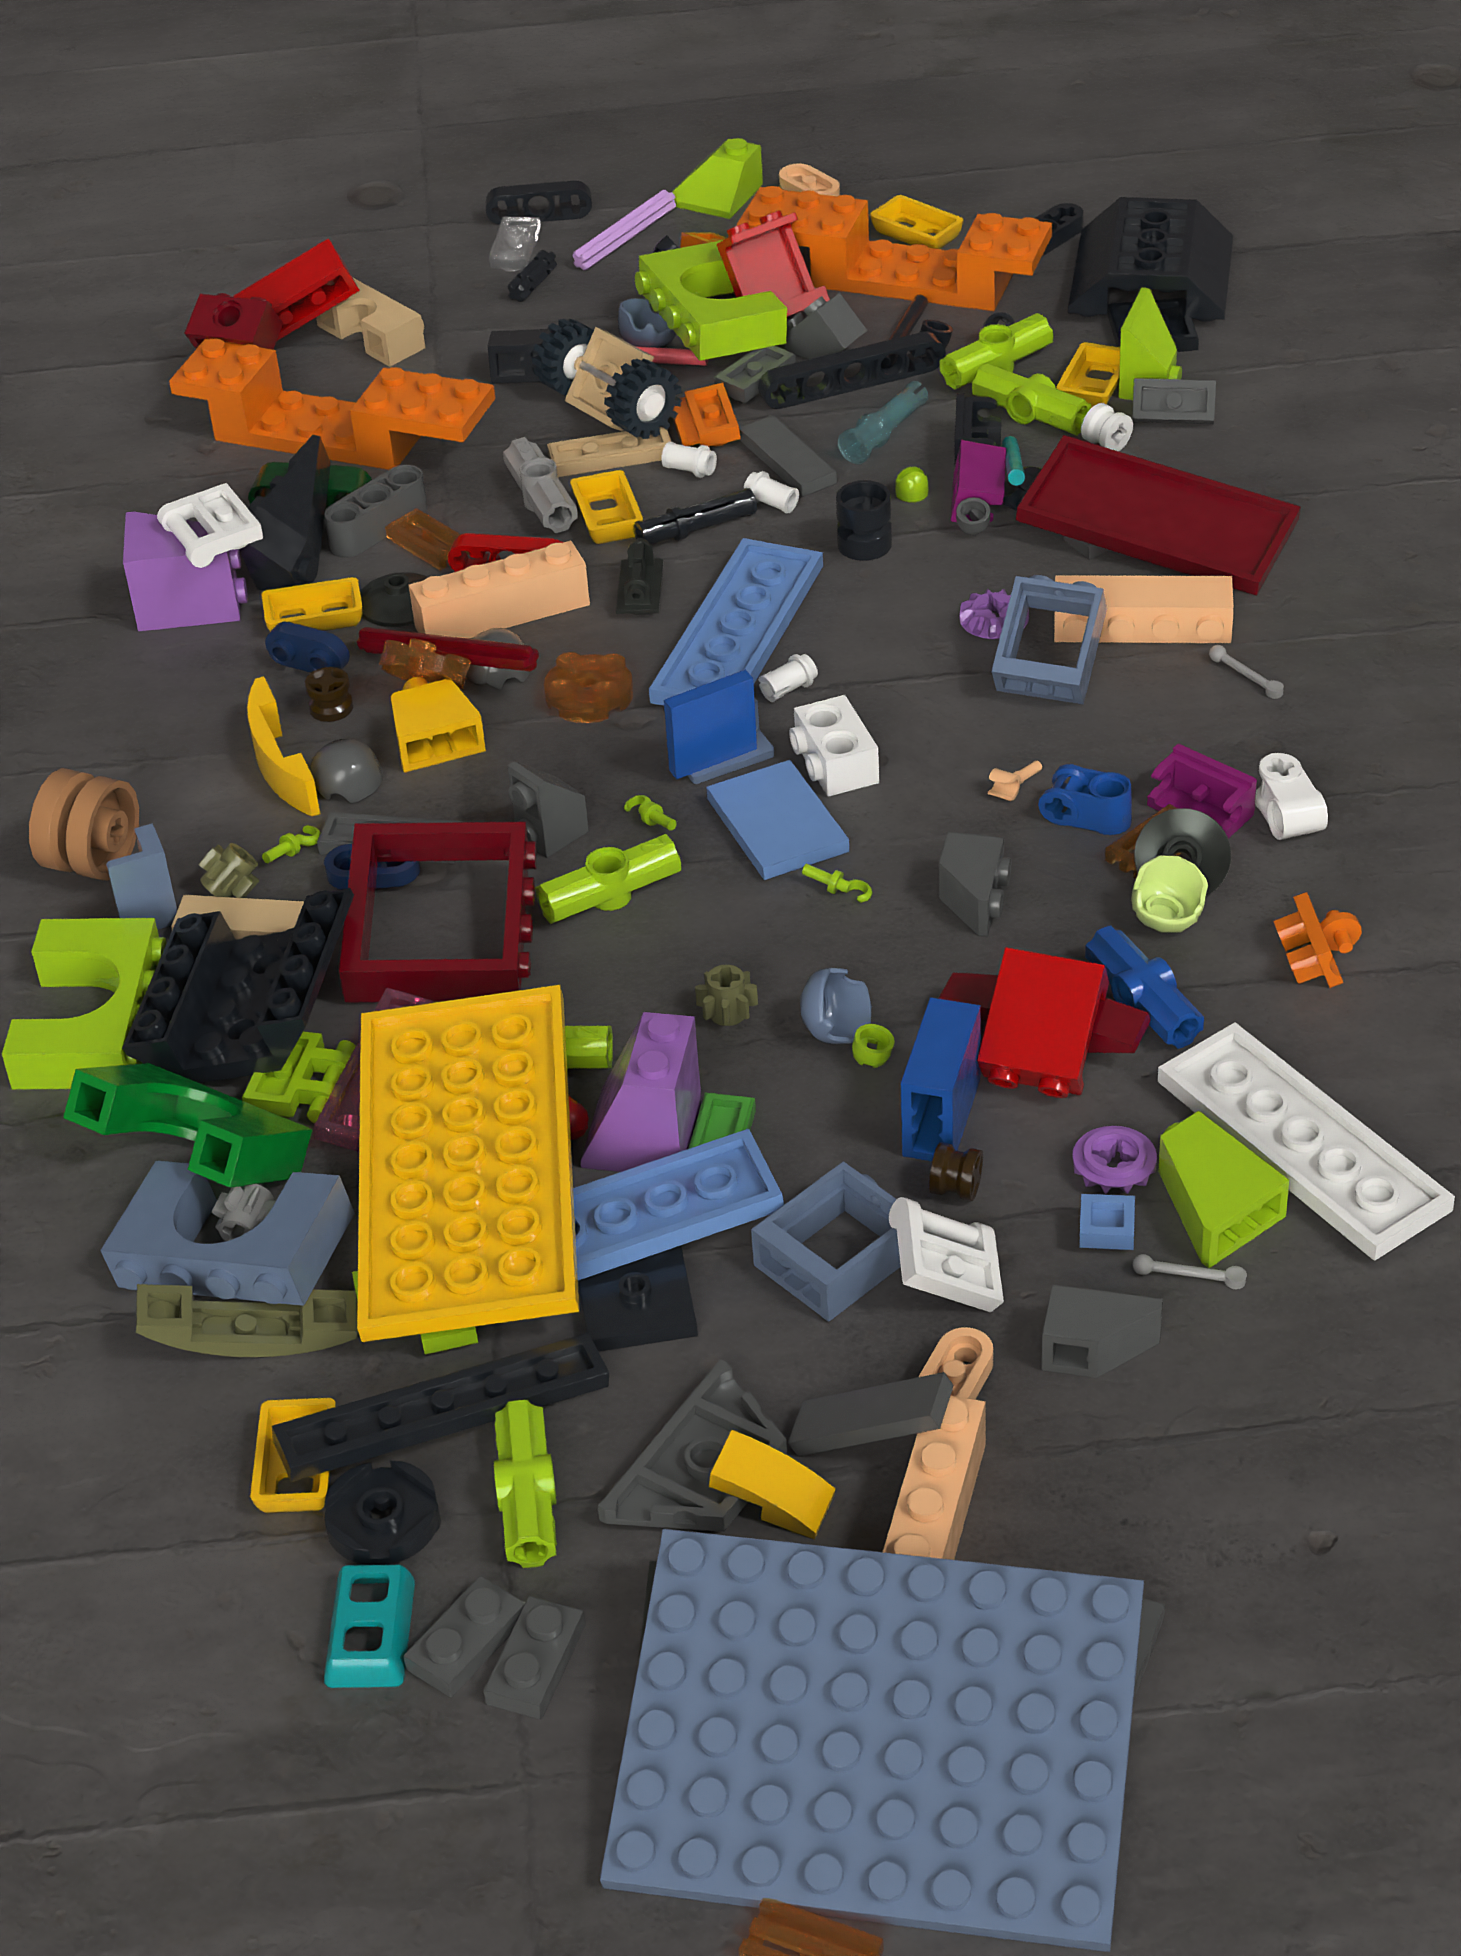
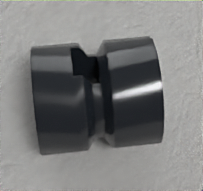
(863, 520)

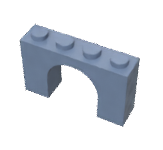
(268, 1264)

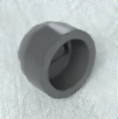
(979, 513)

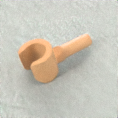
(1008, 784)

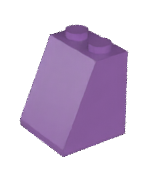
(168, 587)
(648, 1098)

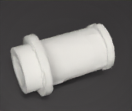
(696, 460)
(772, 492)
(795, 673)

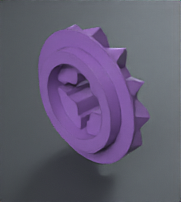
(977, 614)
(1101, 1144)

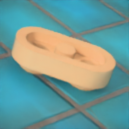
(805, 177)
(962, 1346)

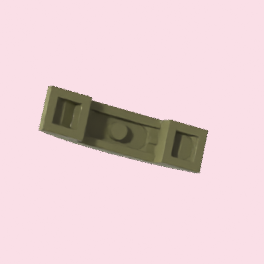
(245, 1328)

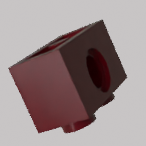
(233, 321)

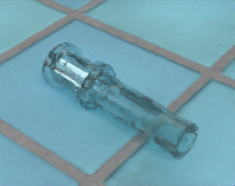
(874, 428)

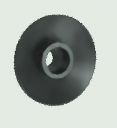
(388, 599)
(1188, 833)

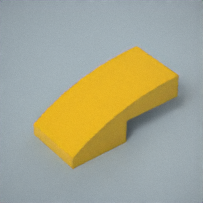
(783, 1487)

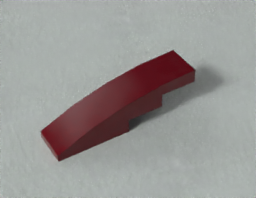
(1116, 1026)

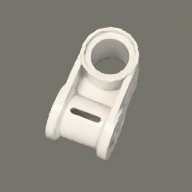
(1289, 798)

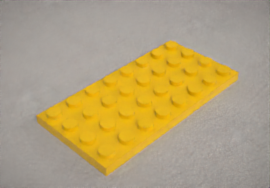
(465, 1165)

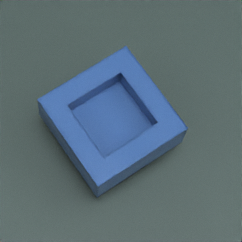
(1107, 1221)

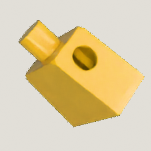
(435, 723)

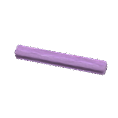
(624, 230)

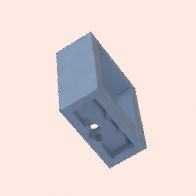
(1040, 678)
(804, 1274)

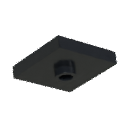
(639, 1302)

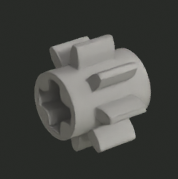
(242, 1209)

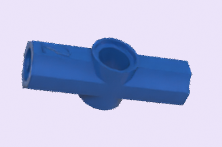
(1145, 986)

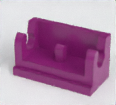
(978, 474)
(1205, 786)

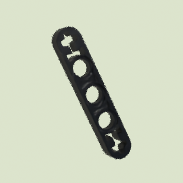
(835, 364)

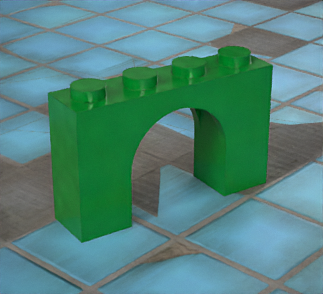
(232, 1138)

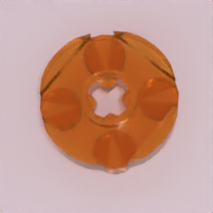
(422, 661)
(605, 674)

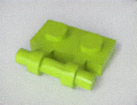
(285, 1089)

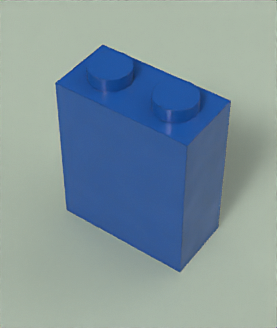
(940, 1078)

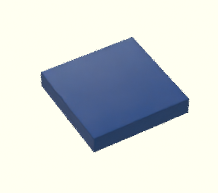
(710, 724)

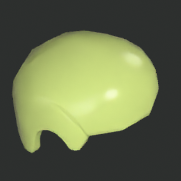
(1169, 894)

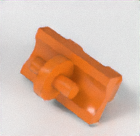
(1335, 933)

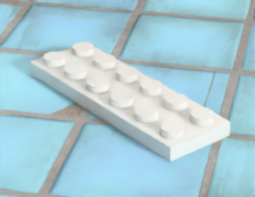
(1309, 1138)

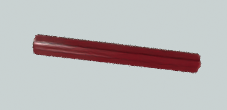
(477, 651)

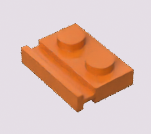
(706, 417)

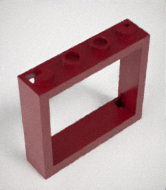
(437, 978)

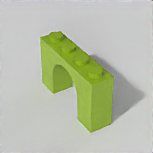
(711, 328)
(83, 953)

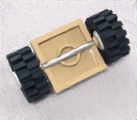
(607, 378)

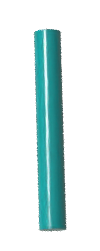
(1013, 461)

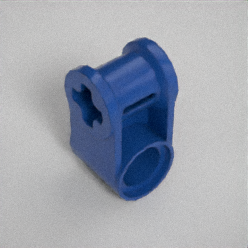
(1093, 799)

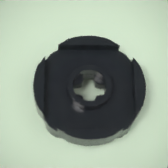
(388, 1539)

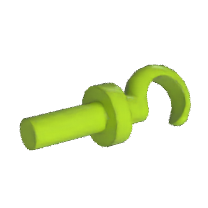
(650, 812)
(290, 844)
(836, 882)

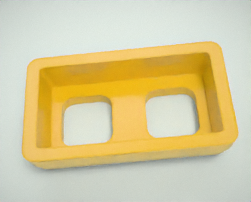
(924, 219)
(1087, 358)
(602, 487)
(312, 601)
(268, 1465)

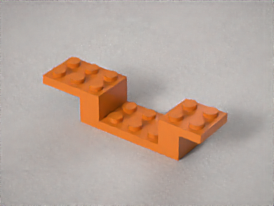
(850, 262)
(374, 432)

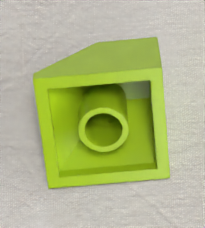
(722, 180)
(1145, 346)

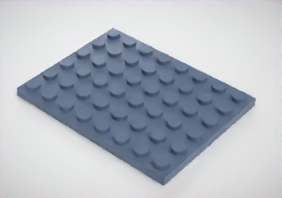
(880, 1738)

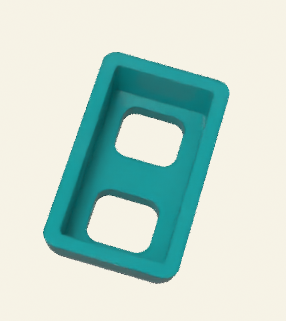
(385, 1665)

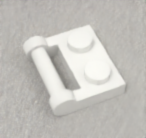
(220, 514)
(947, 1256)

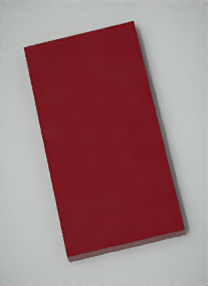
(1158, 514)

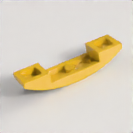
(285, 775)

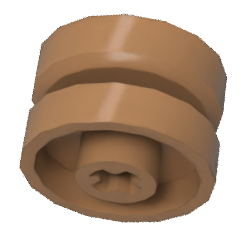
(82, 822)

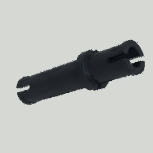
(680, 522)

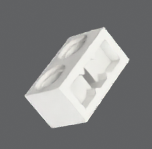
(835, 745)

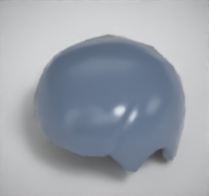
(641, 325)
(834, 1006)

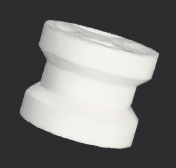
(1107, 427)

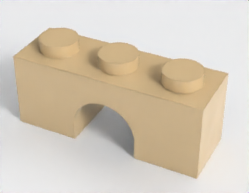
(388, 327)

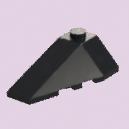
(291, 522)

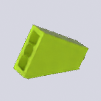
(1219, 1187)

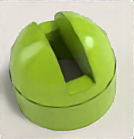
(911, 485)
(876, 1035)

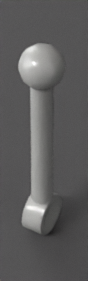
(1273, 689)
(1233, 1277)

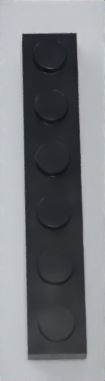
(437, 1406)

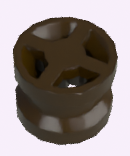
(329, 694)
(956, 1171)

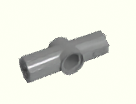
(540, 485)

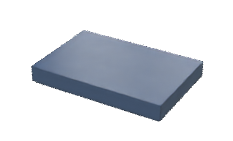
(777, 819)

